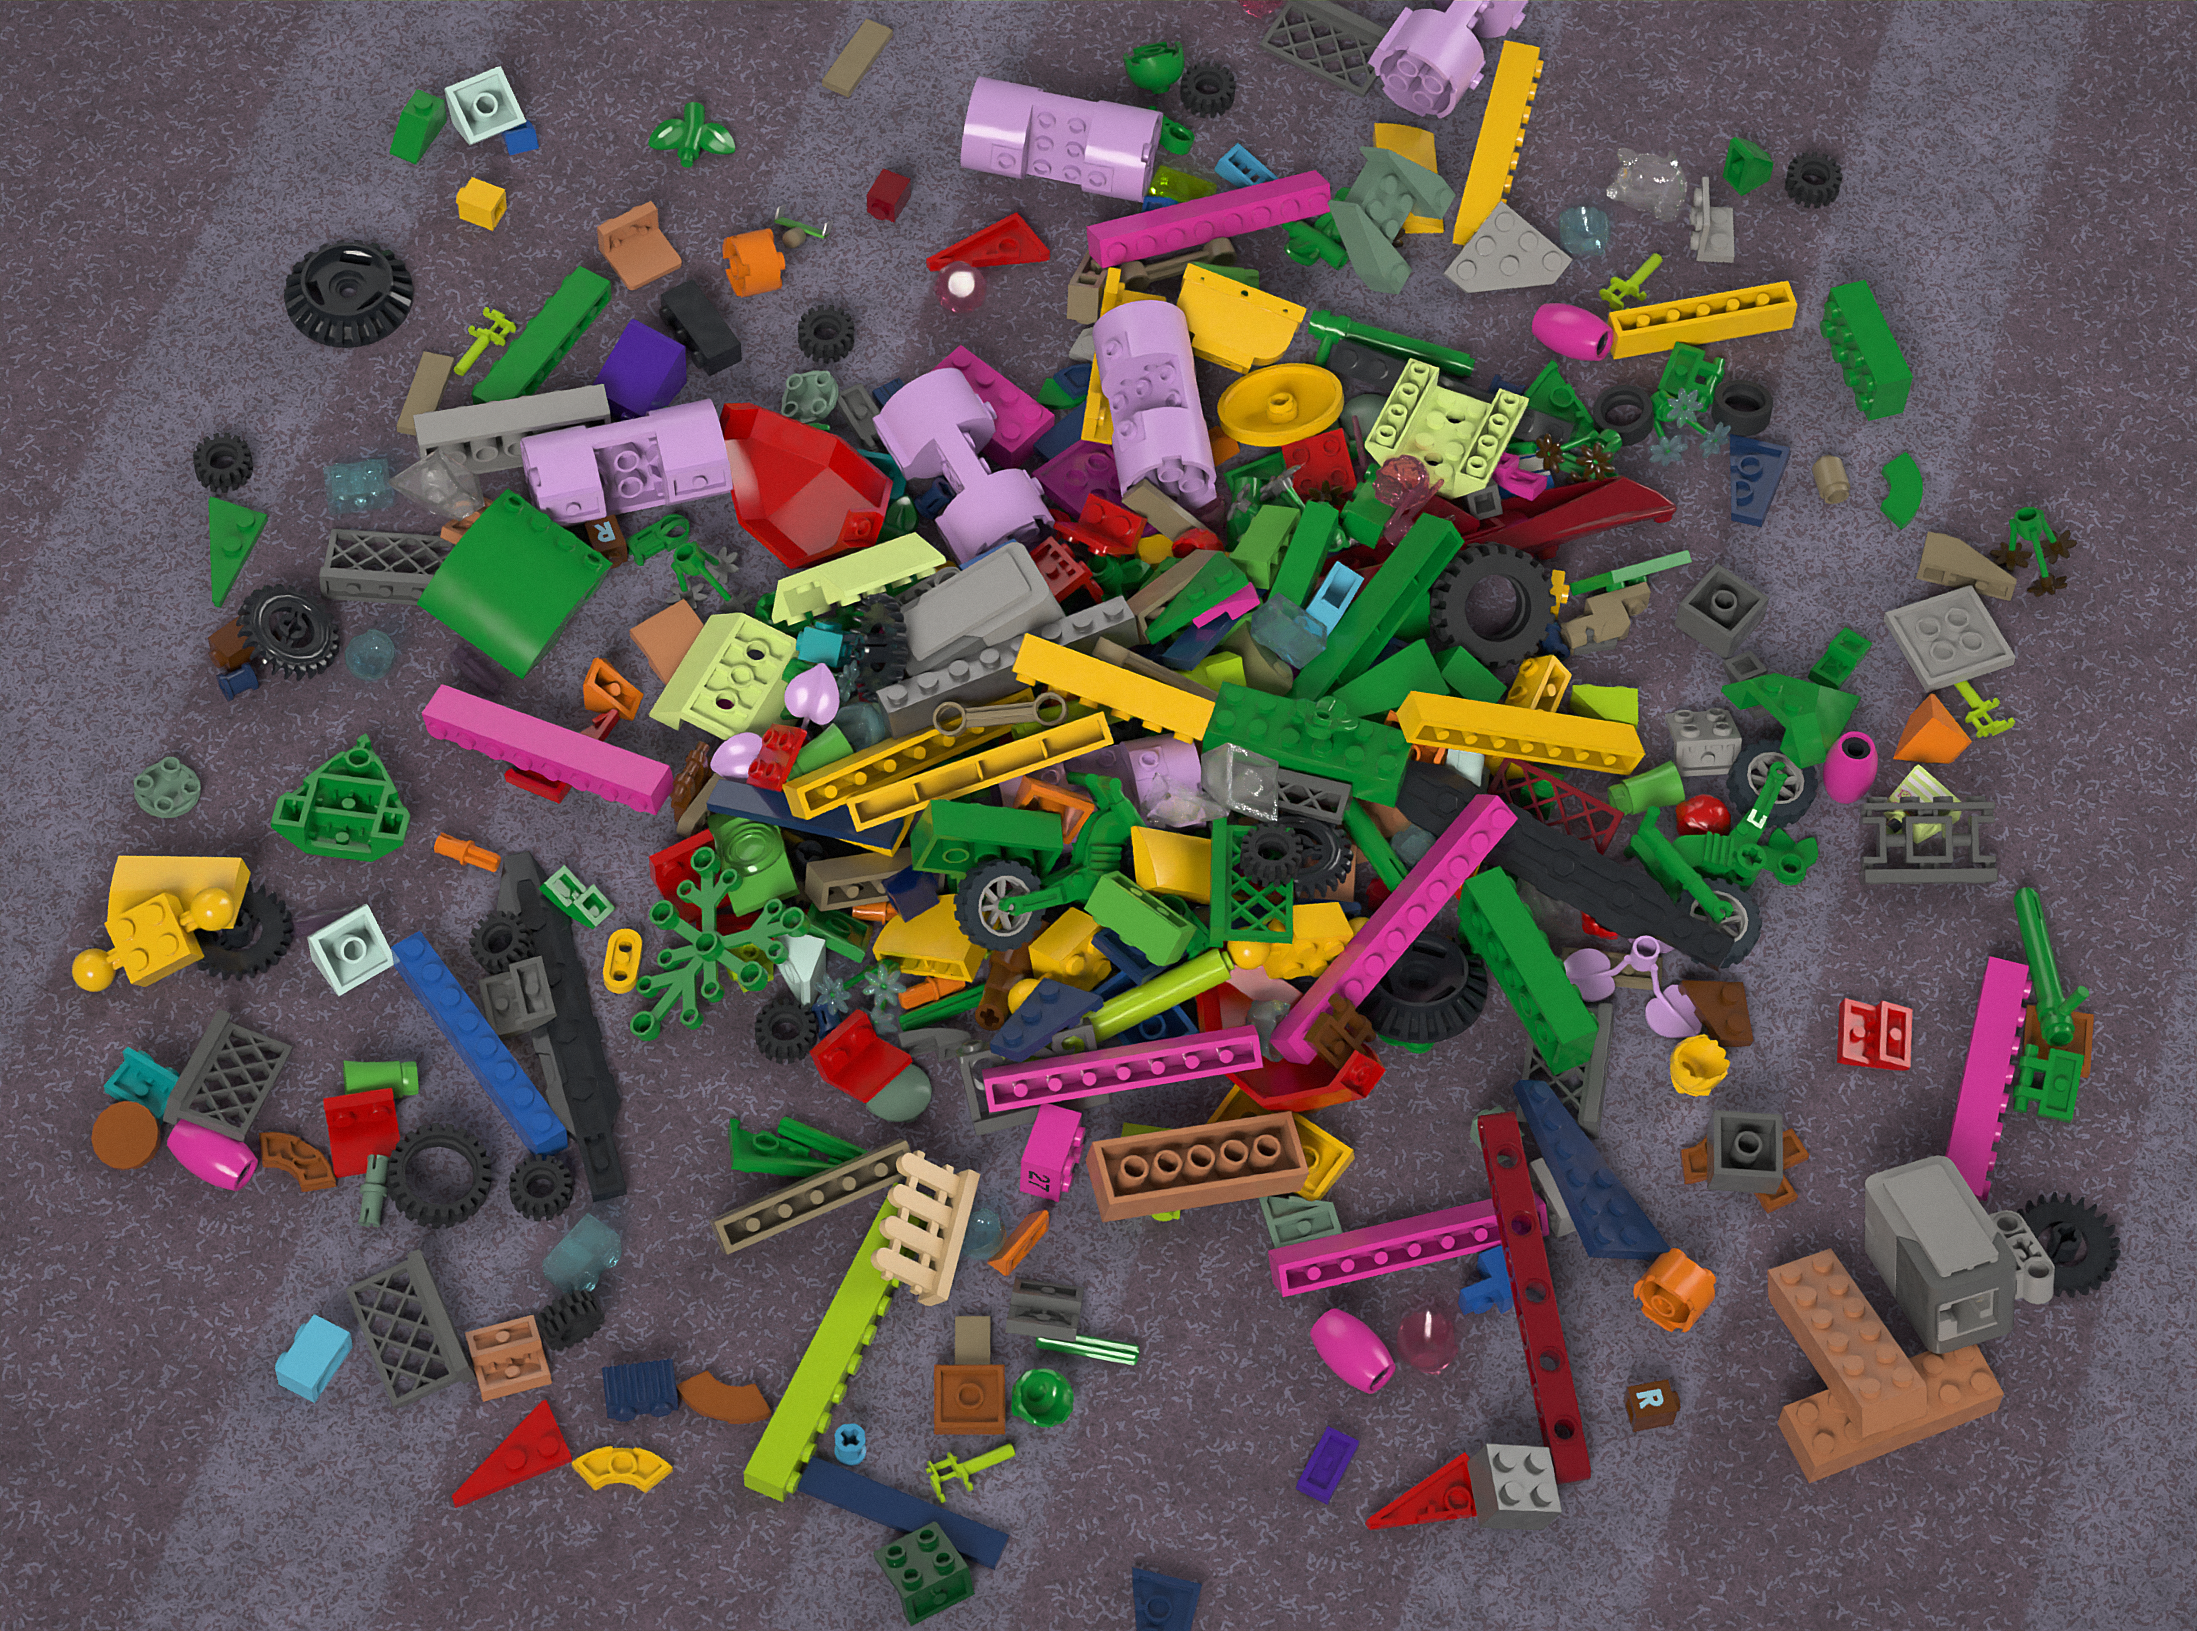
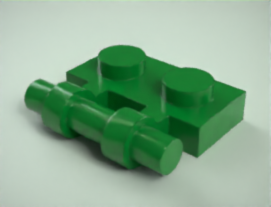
(1685, 366)
(2059, 1084)

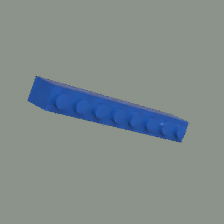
(479, 1046)

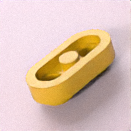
(621, 962)

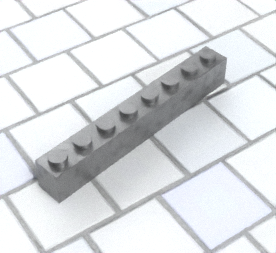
(988, 672)

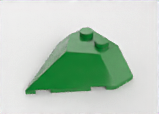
(1808, 711)
(345, 808)

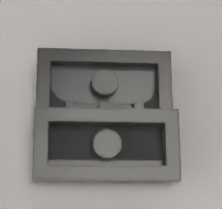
(518, 998)
(1045, 1310)

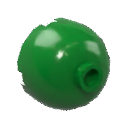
(1155, 66)

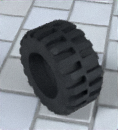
(1531, 609)

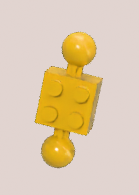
(153, 939)
(1317, 940)
(1064, 956)

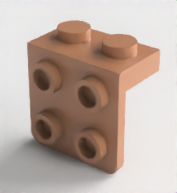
(637, 247)

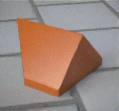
(608, 690)
(1931, 735)

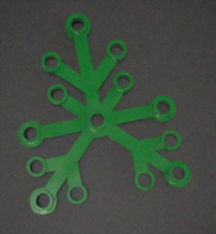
(684, 980)

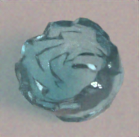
(1584, 230)
(1266, 1018)

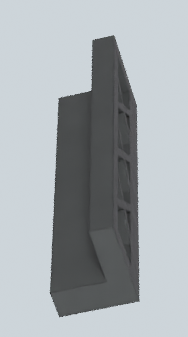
(1313, 791)

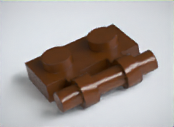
(691, 780)
(1330, 1038)

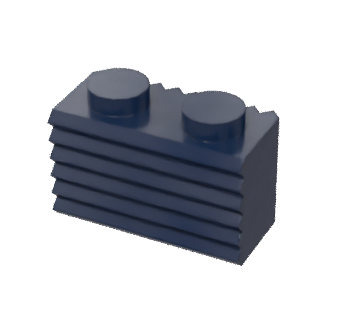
(640, 1389)

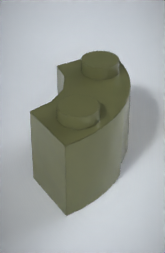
(1260, 664)

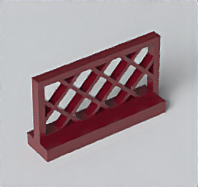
(1556, 782)

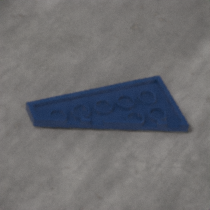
(1596, 1199)

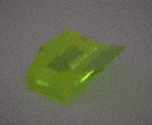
(1180, 186)

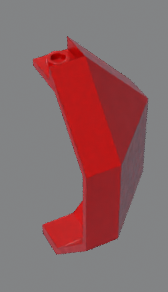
(801, 487)
(1283, 1084)

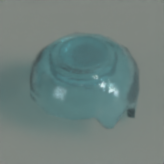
(367, 651)
(861, 724)
(987, 1233)

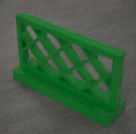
(1222, 890)

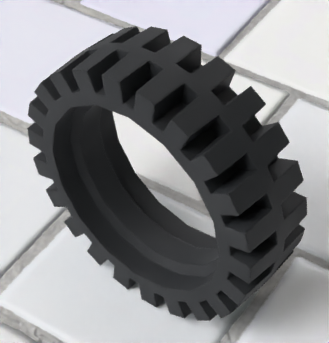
(444, 1138)

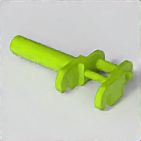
(1632, 284)
(484, 338)
(1980, 710)
(966, 1468)

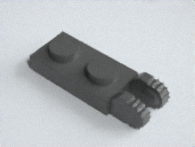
(858, 412)

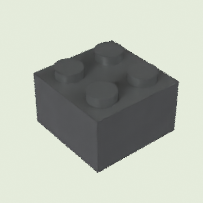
(1721, 611)
(1744, 1152)
(1514, 1487)

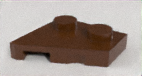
(1721, 1009)

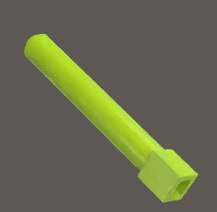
(1208, 672)
(1154, 997)

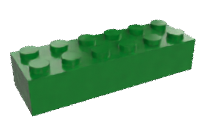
(1368, 758)
(1528, 970)

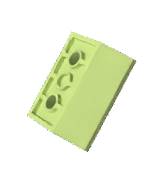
(1418, 426)
(854, 574)
(721, 669)

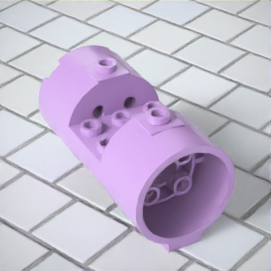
(1434, 55)
(1060, 138)
(1155, 401)
(939, 429)
(627, 464)
(1130, 761)

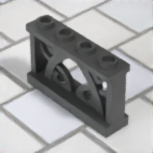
(987, 1122)

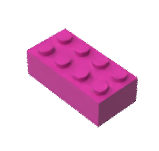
(1019, 416)

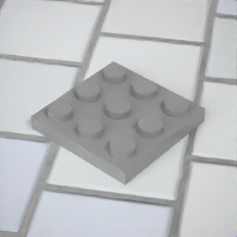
(1949, 638)

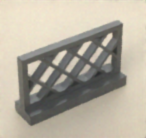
(1337, 20)
(382, 585)
(199, 1072)
(1594, 1077)
(440, 1327)

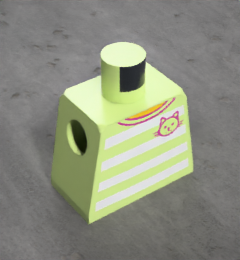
(1922, 785)

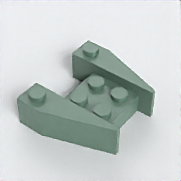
(1378, 208)

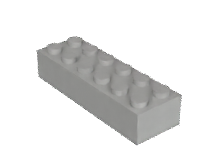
(490, 433)

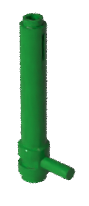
(1332, 328)
(1373, 845)
(2051, 1008)

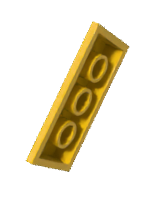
(1418, 147)
(1173, 864)
(145, 877)
(1323, 1153)

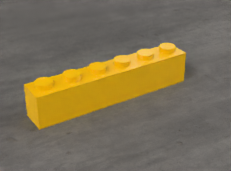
(1702, 319)
(1112, 687)

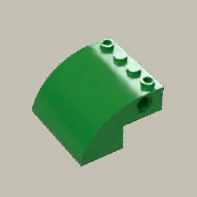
(514, 583)

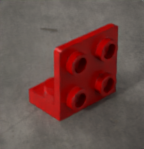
(1321, 459)
(1104, 527)
(1063, 573)
(776, 757)
(674, 866)
(857, 1059)
(360, 1127)

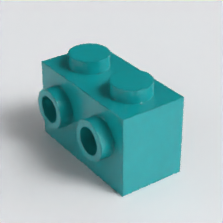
(825, 644)

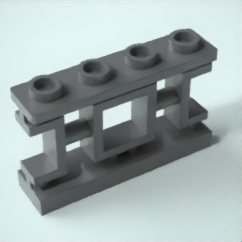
(1927, 866)

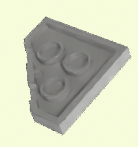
(1506, 256)

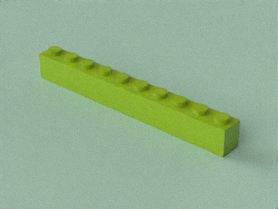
(825, 1368)

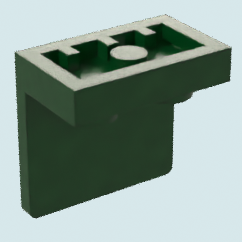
(925, 1572)

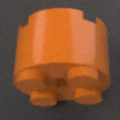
(753, 263)
(1675, 1291)

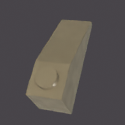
(1086, 291)
(1958, 565)

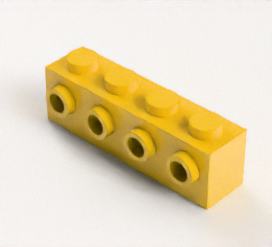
(1536, 687)

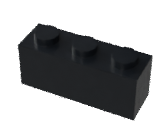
(700, 328)

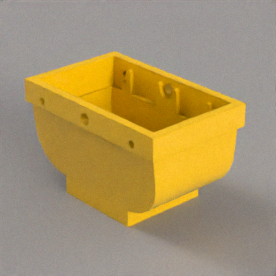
(1232, 326)

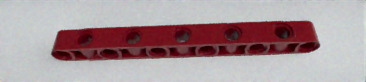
(1537, 1321)

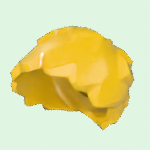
(1698, 1065)

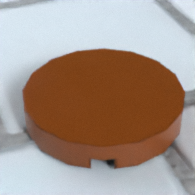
(126, 1135)

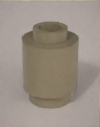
(1831, 479)

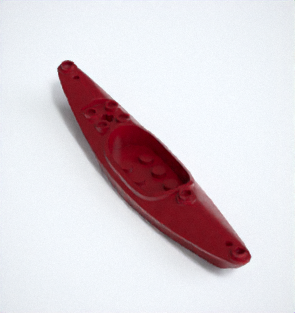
(1536, 525)

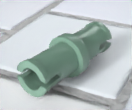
(373, 1190)

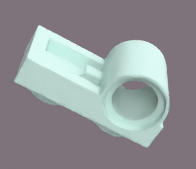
(1470, 766)

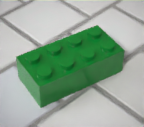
(1866, 350)
(961, 835)

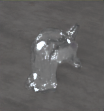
(1650, 183)

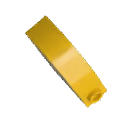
(932, 944)

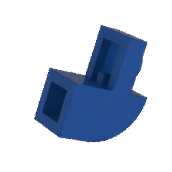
(1493, 1288)

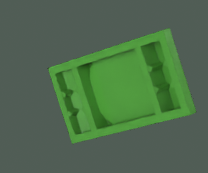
(758, 856)

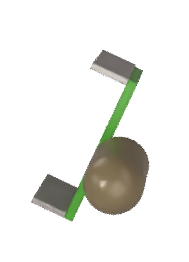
(796, 235)

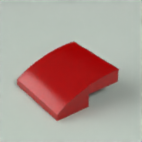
(1874, 1035)

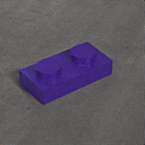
(1327, 1465)

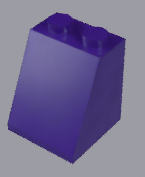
(642, 372)

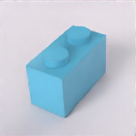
(1334, 595)
(313, 1358)

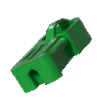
(1175, 136)
(654, 538)
(1200, 940)

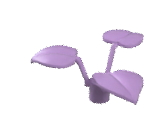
(808, 695)
(1667, 1014)

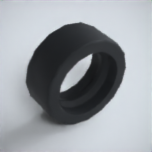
(1743, 393)
(1619, 396)

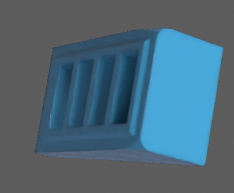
(1246, 160)

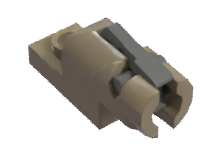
(1605, 620)

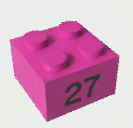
(1052, 1152)

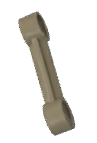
(1138, 277)
(1128, 660)
(1000, 714)

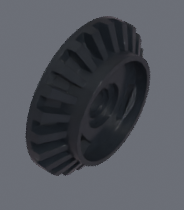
(344, 320)
(1414, 1013)

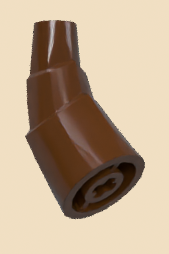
(1004, 971)

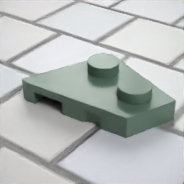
(1298, 1220)

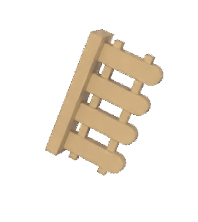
(944, 1234)

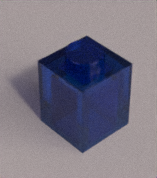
(911, 892)

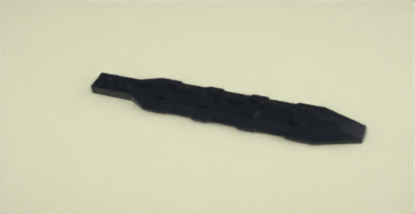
(1564, 868)
(568, 1045)

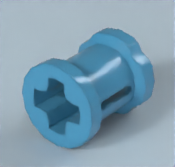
(850, 1434)

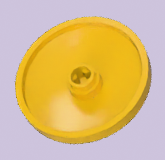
(1280, 404)

